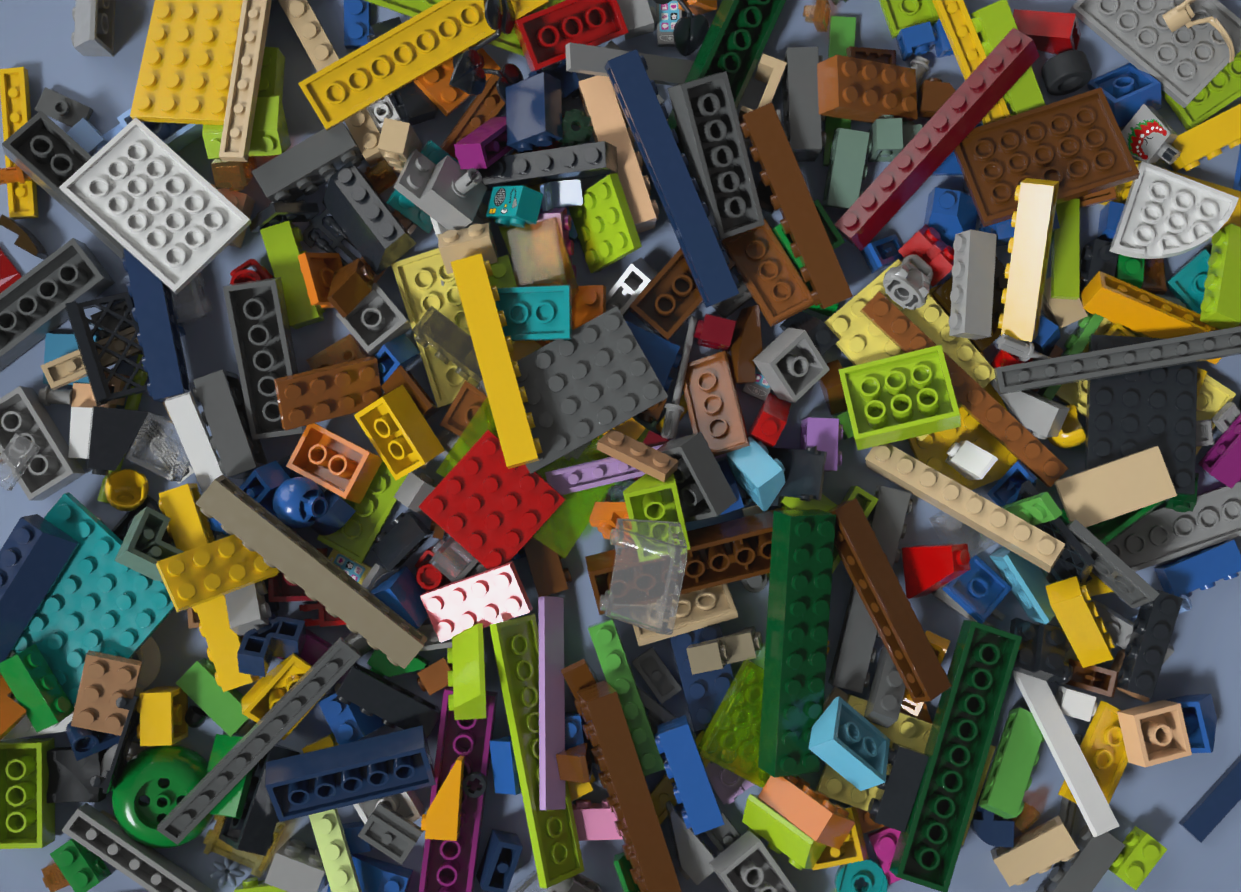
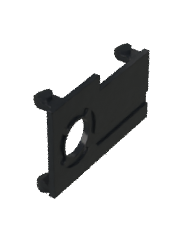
(802, 473)
(109, 778)

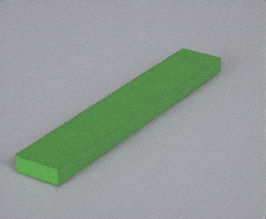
(840, 38)

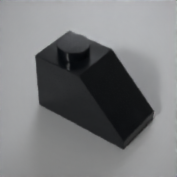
(816, 329)

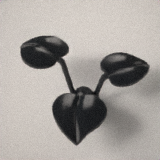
(689, 30)
(469, 65)

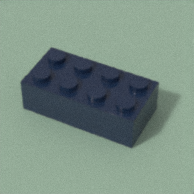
(702, 690)

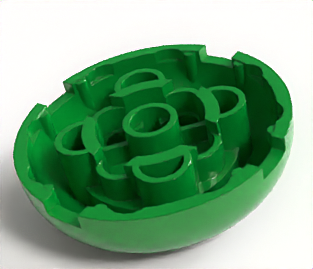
(141, 777)

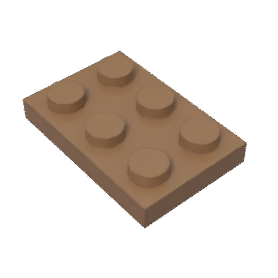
(101, 684)

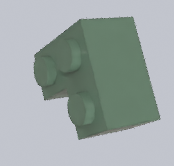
(890, 137)
(143, 544)

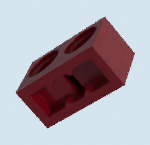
(714, 332)

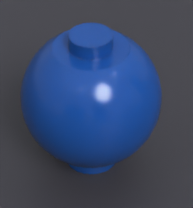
(298, 501)

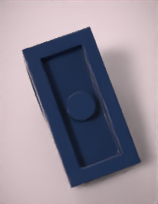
(88, 742)

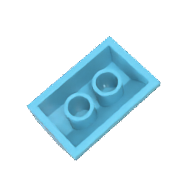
(1027, 584)
(851, 745)

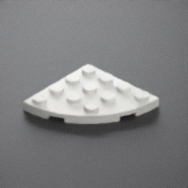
(1169, 215)

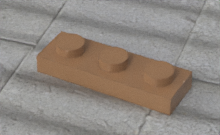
(637, 455)

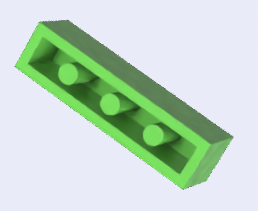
(1012, 765)

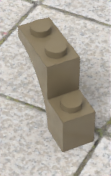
(724, 650)

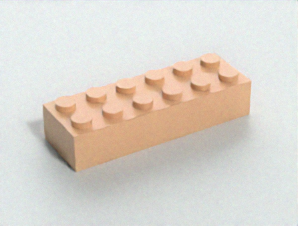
(610, 126)

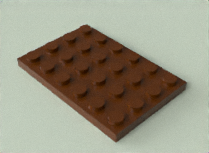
(1059, 142)

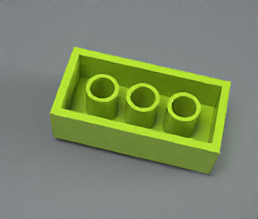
(24, 782)

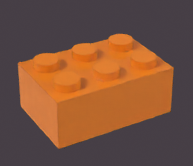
(334, 462)
(808, 809)

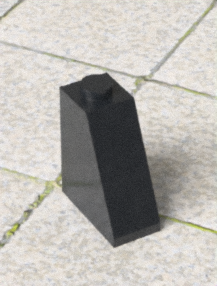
(111, 436)

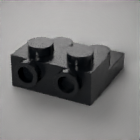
(1040, 650)

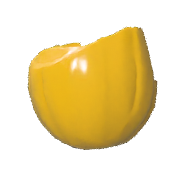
(1071, 432)
(126, 489)

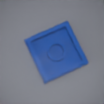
(978, 590)

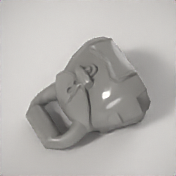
(907, 284)

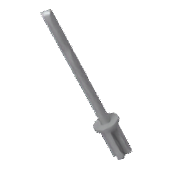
(1018, 348)
(673, 410)

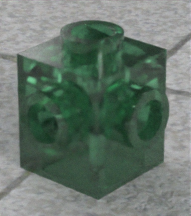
(572, 137)

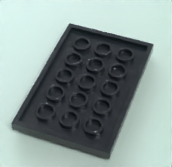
(1143, 412)

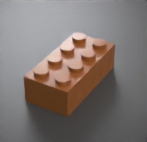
(865, 89)

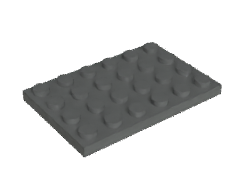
(586, 385)

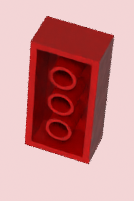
(573, 21)

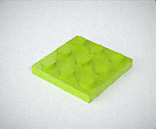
(605, 224)

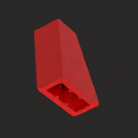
(1049, 30)
(770, 420)
(933, 567)

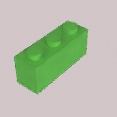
(220, 706)

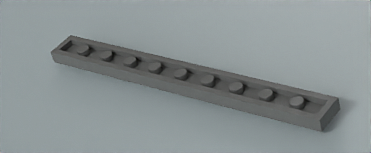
(1118, 360)
(258, 741)

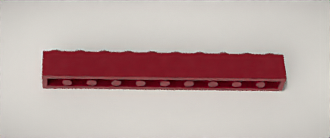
(938, 138)

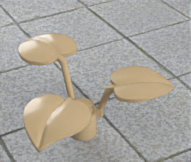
(1182, 15)

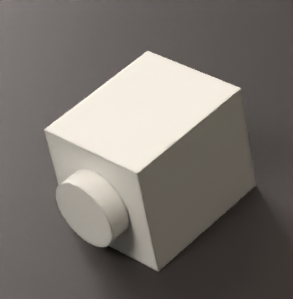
(1076, 703)

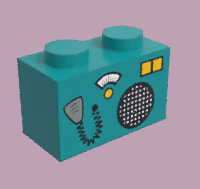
(514, 206)

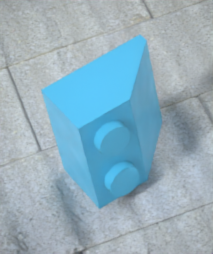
(757, 473)

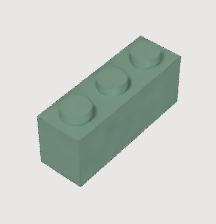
(846, 168)

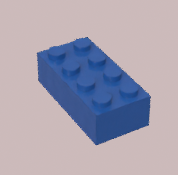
(690, 776)

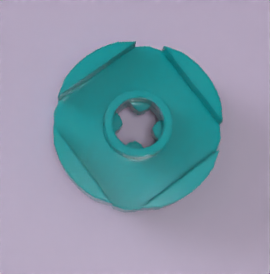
(868, 869)

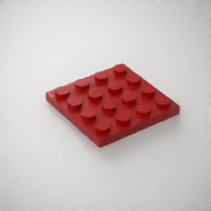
(490, 506)

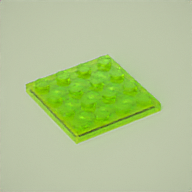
(735, 729)

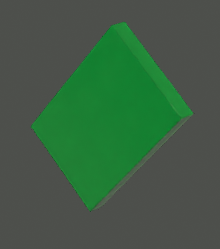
(234, 802)

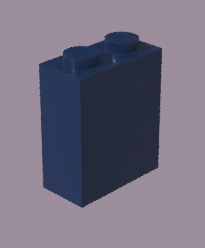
(534, 113)

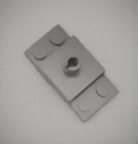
(444, 191)

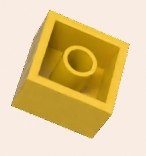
(162, 716)

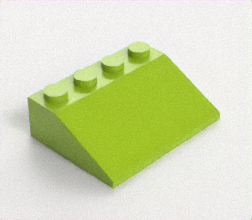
(900, 397)

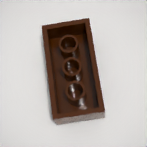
(669, 298)

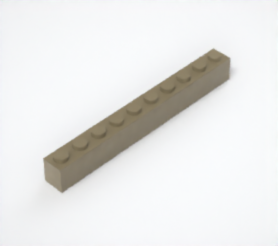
(311, 571)

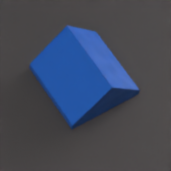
(402, 595)

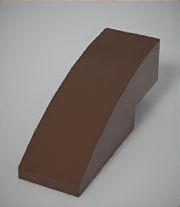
(745, 345)

